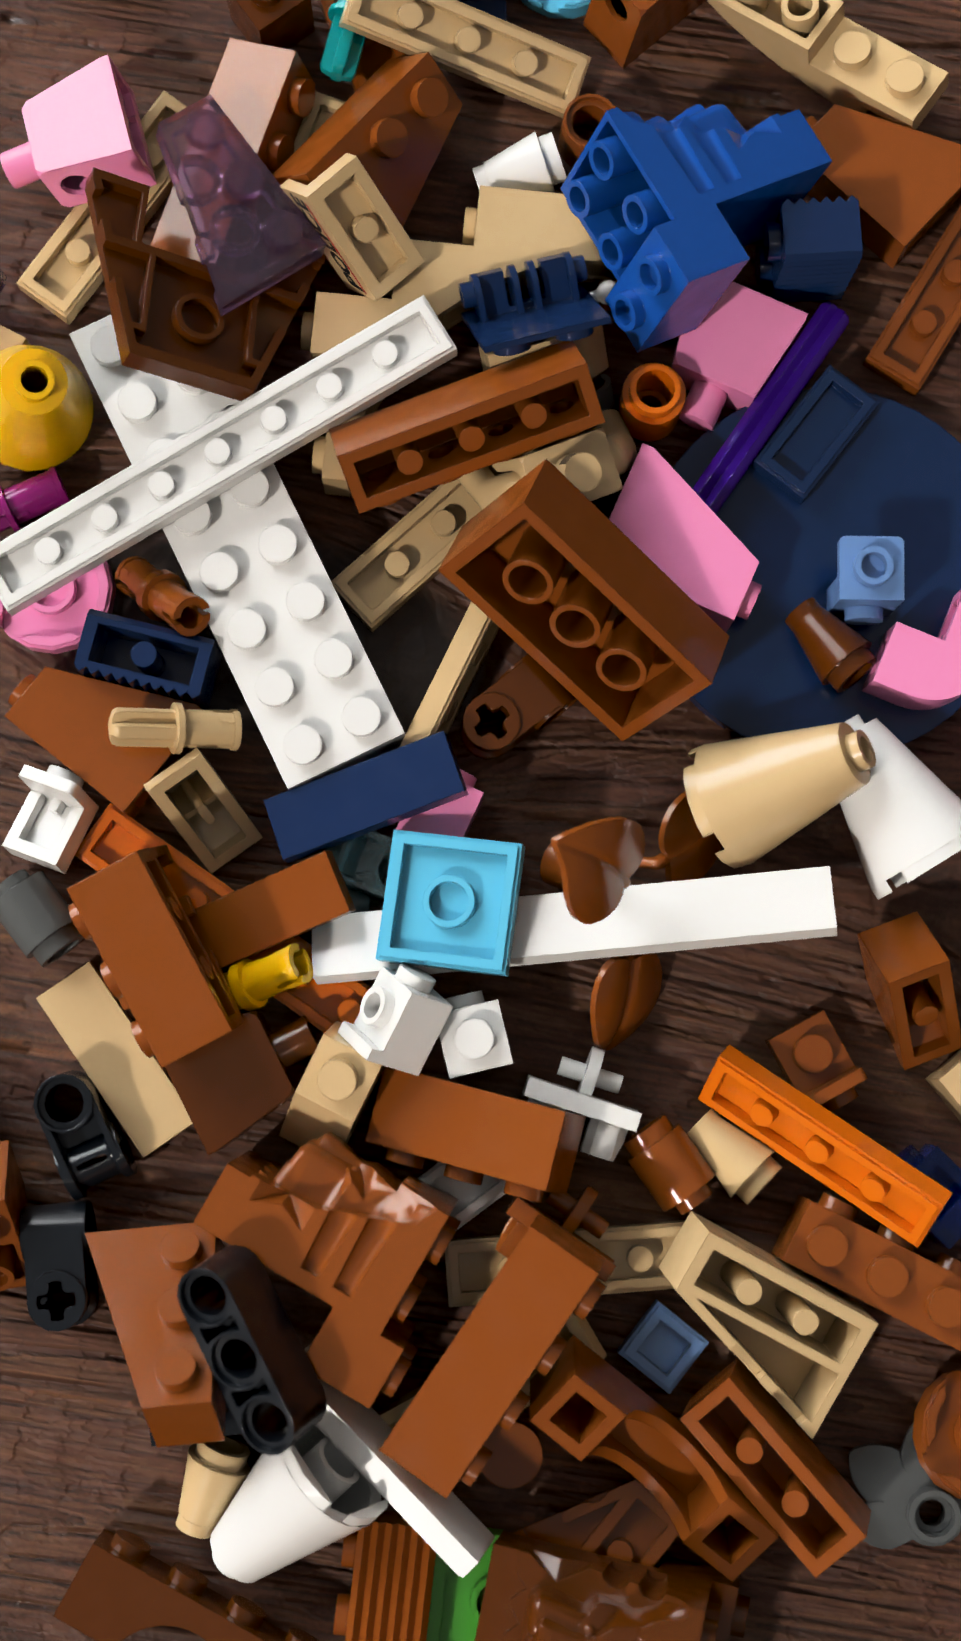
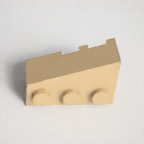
(773, 1316)

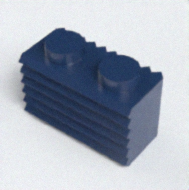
(810, 250)
(148, 658)

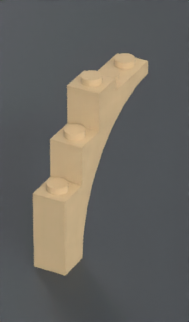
(502, 231)

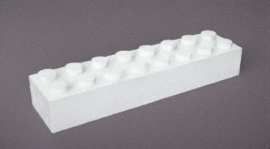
(262, 582)

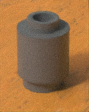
(37, 917)

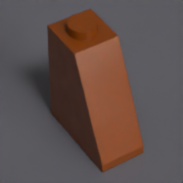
(894, 171)
(70, 721)

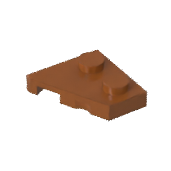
(615, 1523)

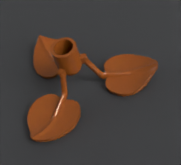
(592, 871)

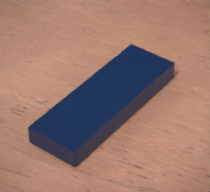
(365, 797)

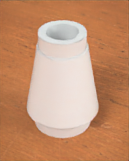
(525, 165)

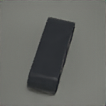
(252, 1349)

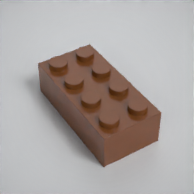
(585, 602)

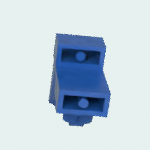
(681, 203)

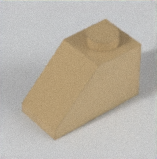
(330, 1091)

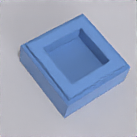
(662, 1346)

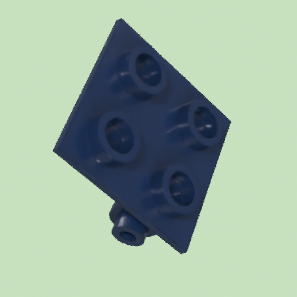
(510, 327)

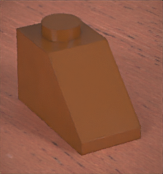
(912, 989)

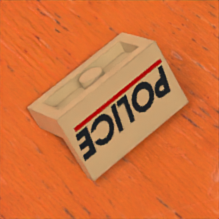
(357, 226)

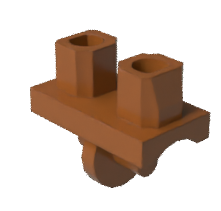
(576, 1212)

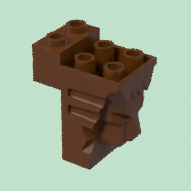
(577, 1595)

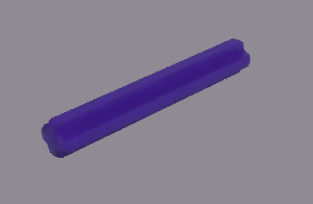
(771, 405)

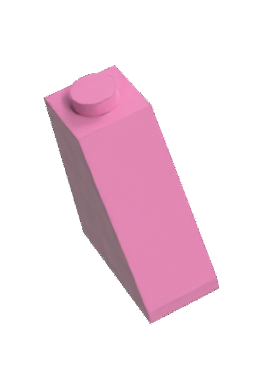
(686, 539)

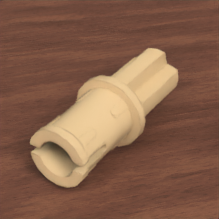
(175, 728)

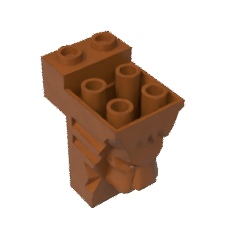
(348, 1239)

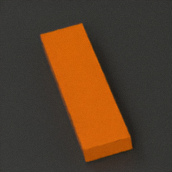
(824, 1146)

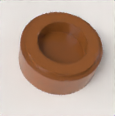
(515, 1456)

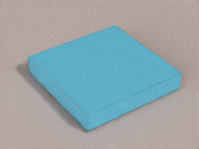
(450, 902)

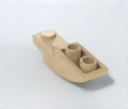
(839, 56)

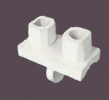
(607, 1120)

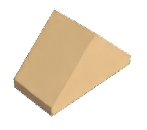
(203, 810)

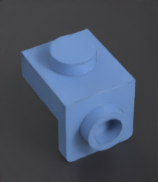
(867, 579)

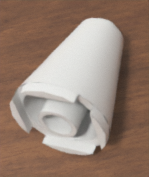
(903, 816)
(292, 1509)

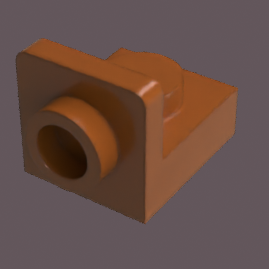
(817, 1061)

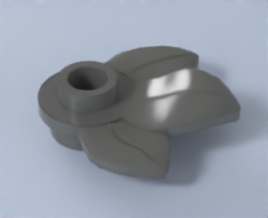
(895, 1491)

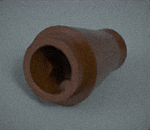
(832, 647)

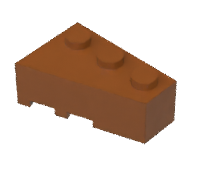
(391, 126)
(154, 955)
(164, 1360)

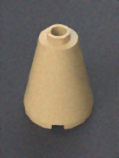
(773, 785)

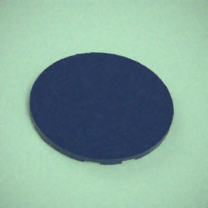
(888, 481)

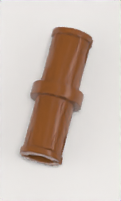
(162, 596)

